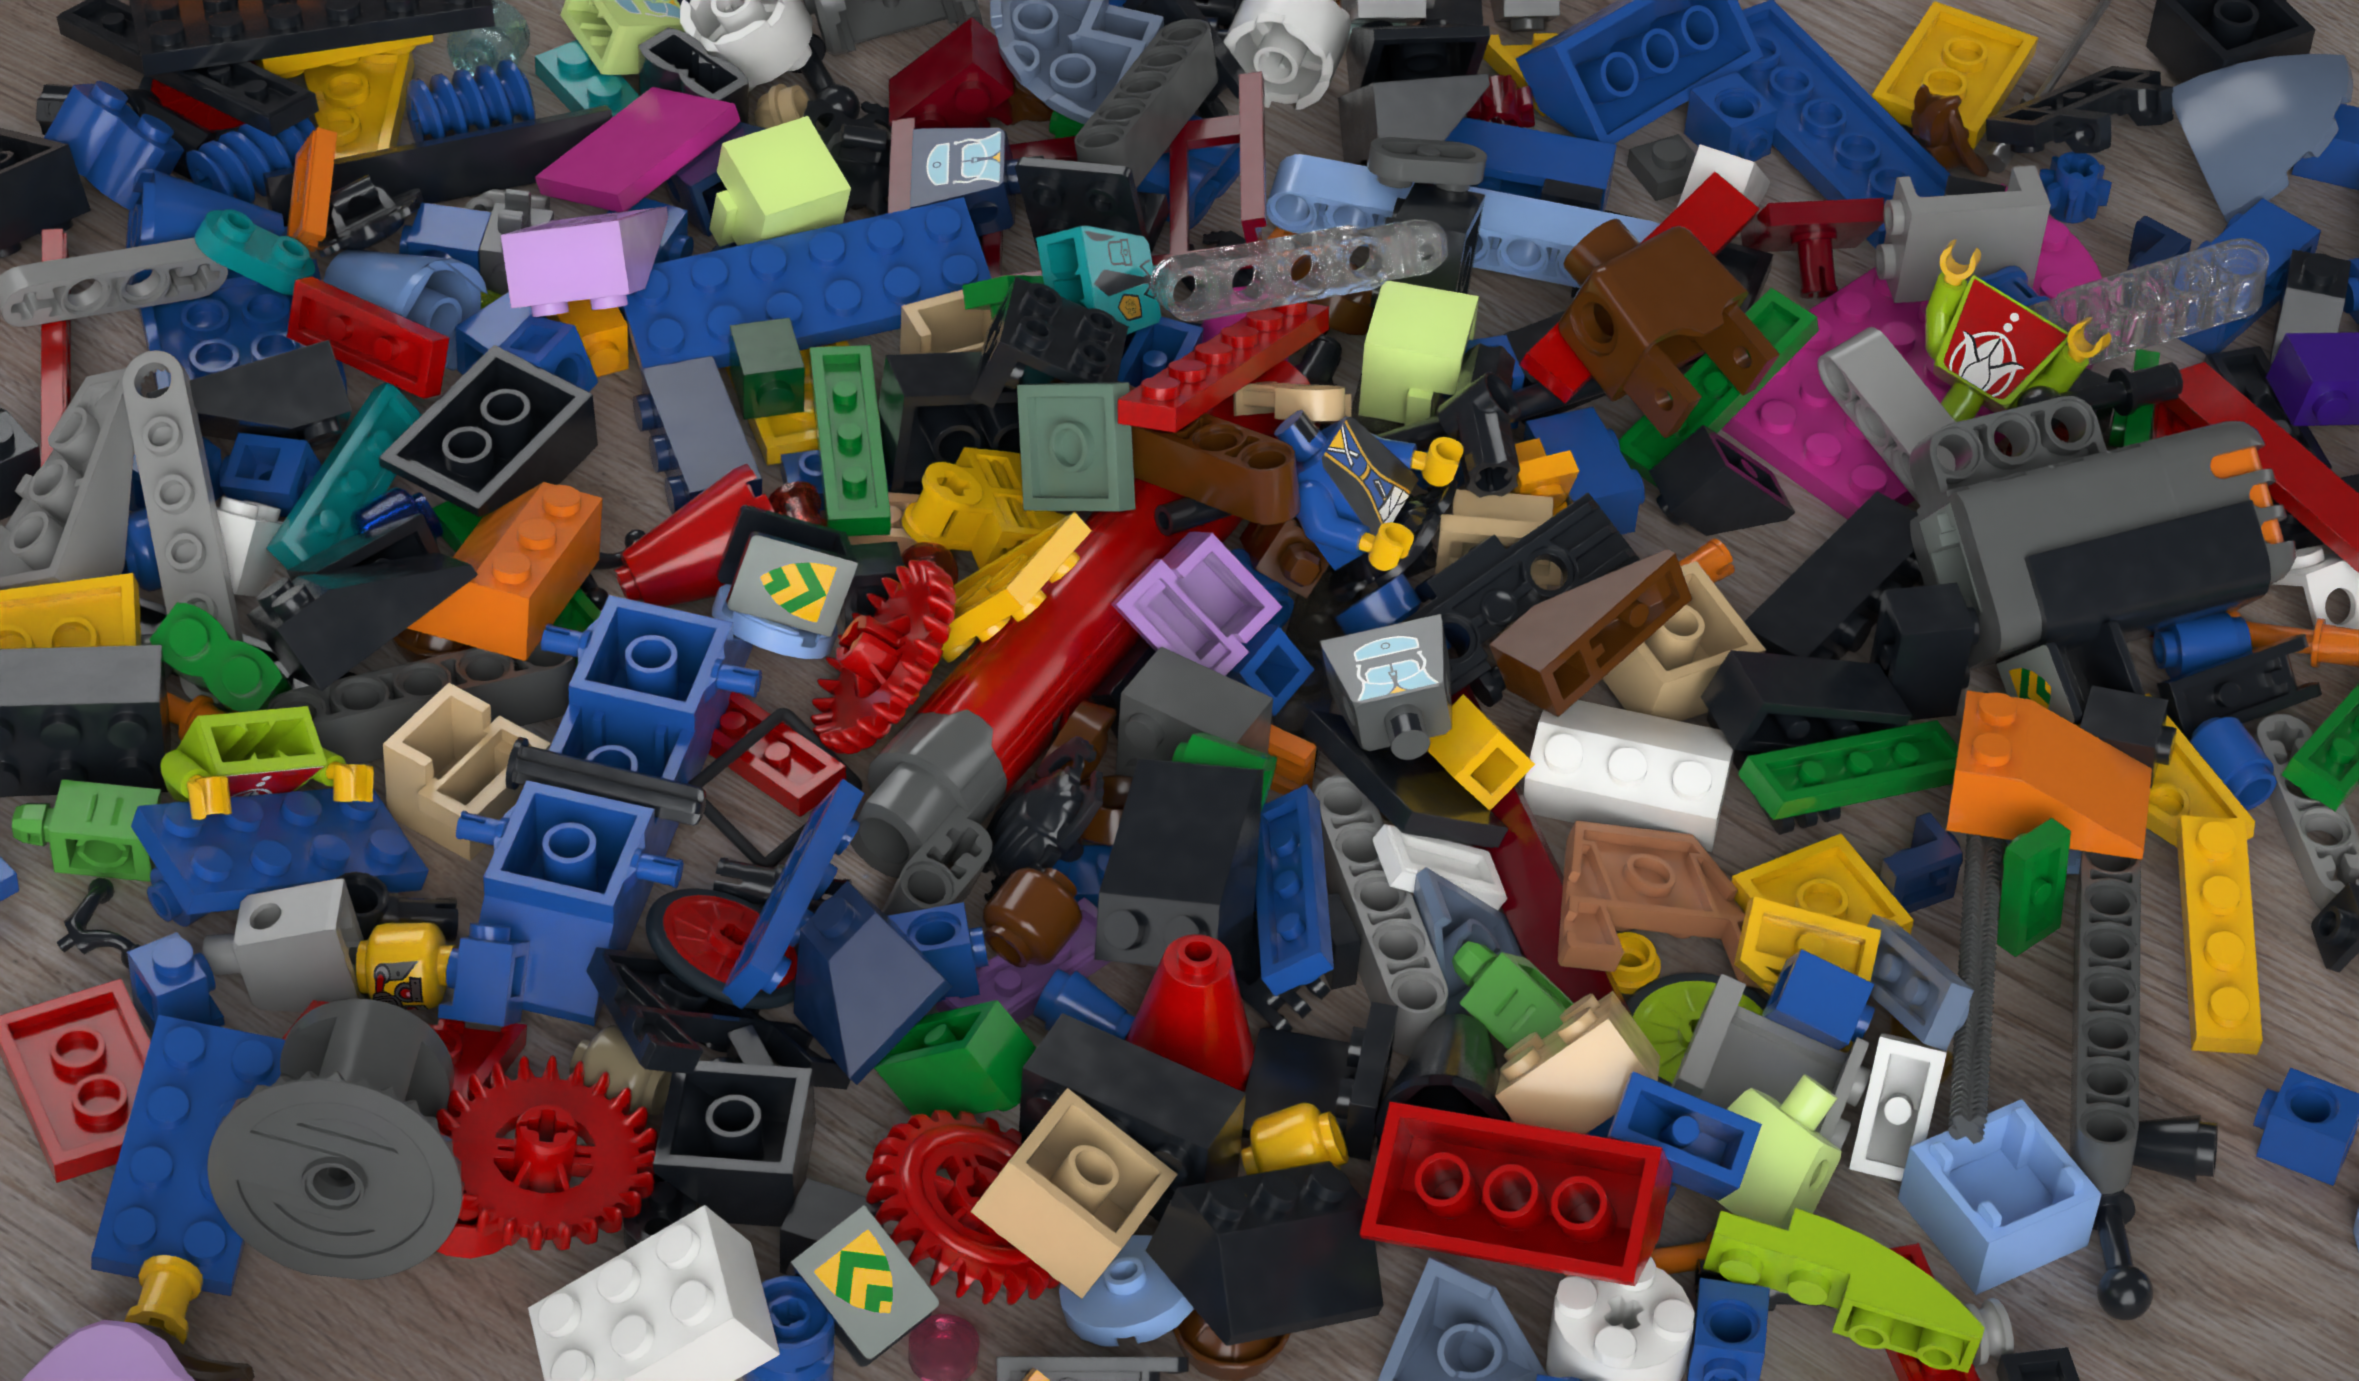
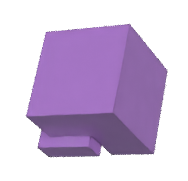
(1198, 603)

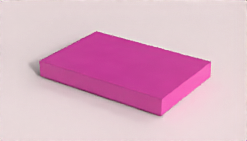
(638, 149)

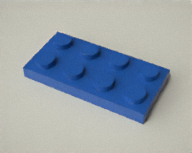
(274, 846)
(161, 1181)

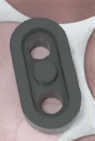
(1437, 162)

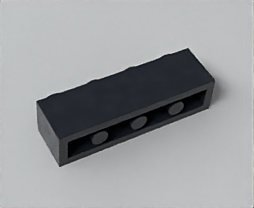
(1840, 587)

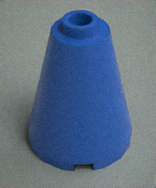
(176, 208)

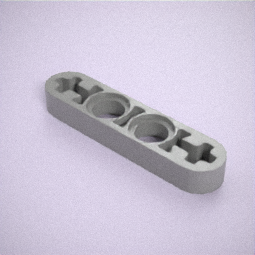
(40, 290)
(2302, 815)

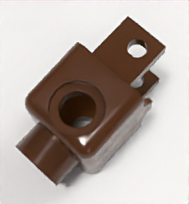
(1653, 311)

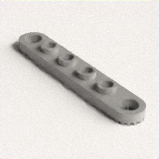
(179, 496)

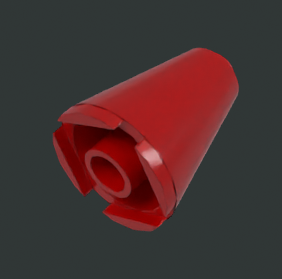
(682, 553)
(1197, 1012)

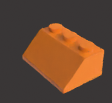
(527, 567)

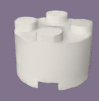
(753, 35)
(1292, 44)
(1620, 1329)

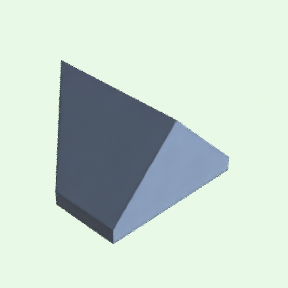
(1451, 920)
(1459, 1333)

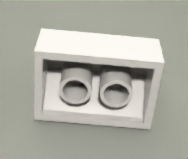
(1629, 771)

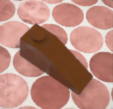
(1585, 632)

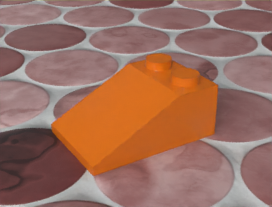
(2032, 765)

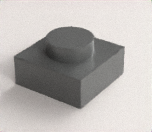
(1662, 166)

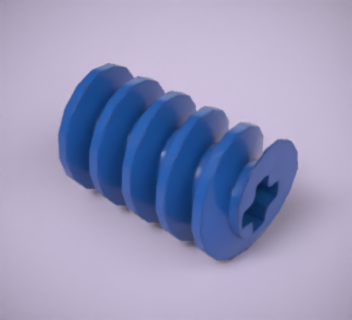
(468, 100)
(240, 158)

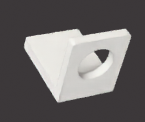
(2319, 577)

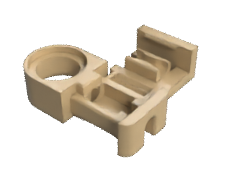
(1320, 402)

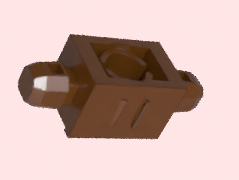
(1285, 555)

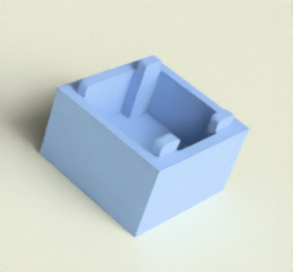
(1999, 1201)

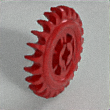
(886, 658)
(546, 1155)
(937, 1209)

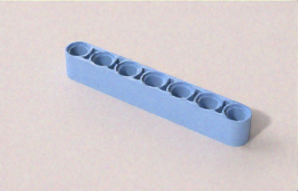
(1515, 231)

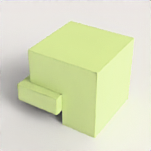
(777, 185)
(1414, 350)

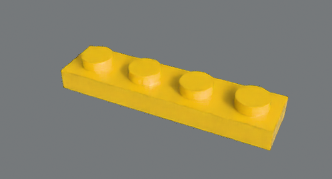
(2218, 935)

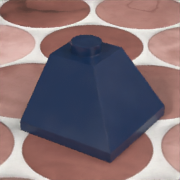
(861, 982)

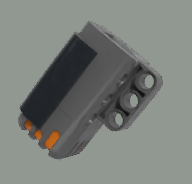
(2093, 534)

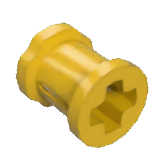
(165, 1295)

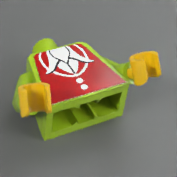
(1994, 345)
(256, 756)

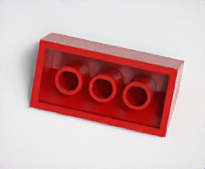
(1517, 1194)

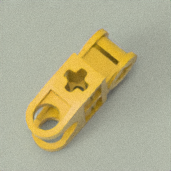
(975, 506)

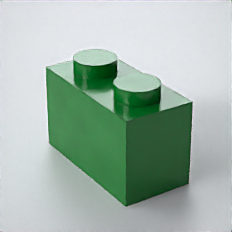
(959, 1061)

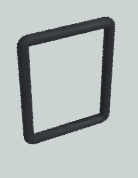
(735, 752)

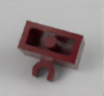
(955, 83)

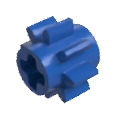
(2075, 187)

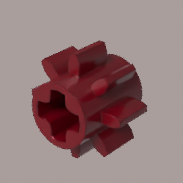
(1504, 103)

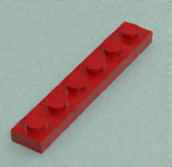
(1221, 366)

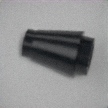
(2177, 1146)

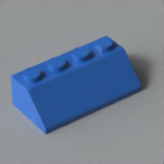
(1635, 63)

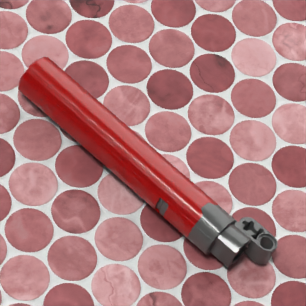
(1011, 700)

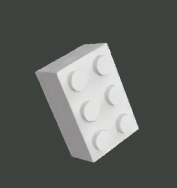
(661, 1311)

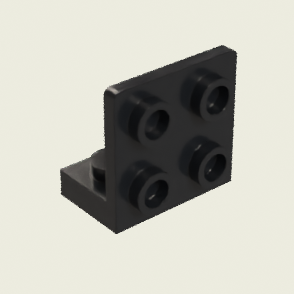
(1079, 194)
(1049, 335)
(1325, 1073)

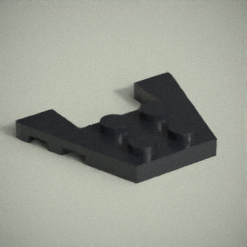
(667, 1018)

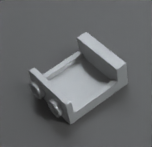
(2000, 224)
(1747, 1051)

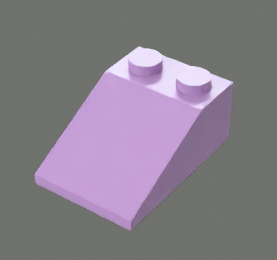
(582, 260)

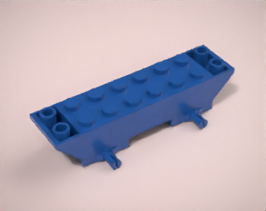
(580, 865)

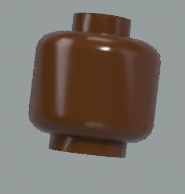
(1032, 916)

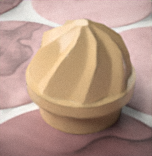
(780, 105)

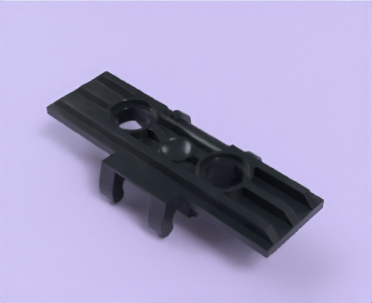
(1495, 586)

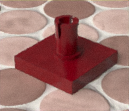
(1814, 232)

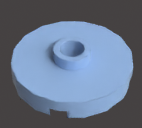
(773, 635)
(1126, 1300)

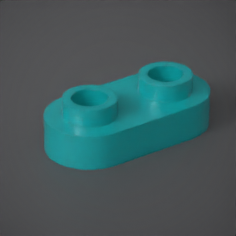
(252, 251)

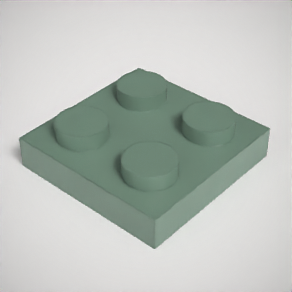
(1074, 447)

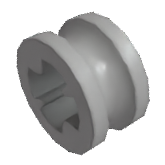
(1997, 1333)

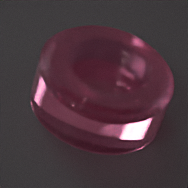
(943, 1349)

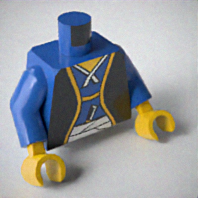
(1358, 484)

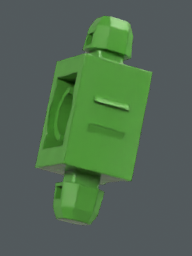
(90, 829)
(1508, 994)

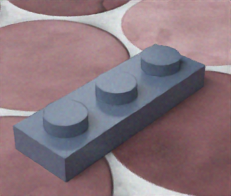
(1917, 986)

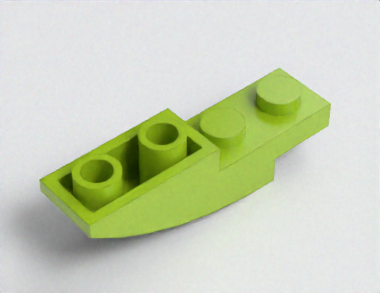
(1876, 1291)

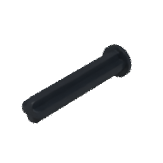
(667, 797)

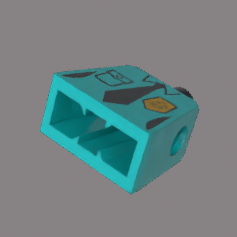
(1102, 272)

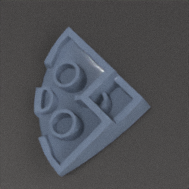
(1070, 48)
(2259, 121)

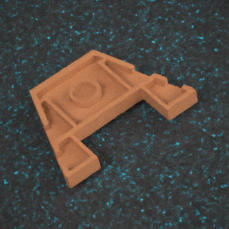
(1641, 882)

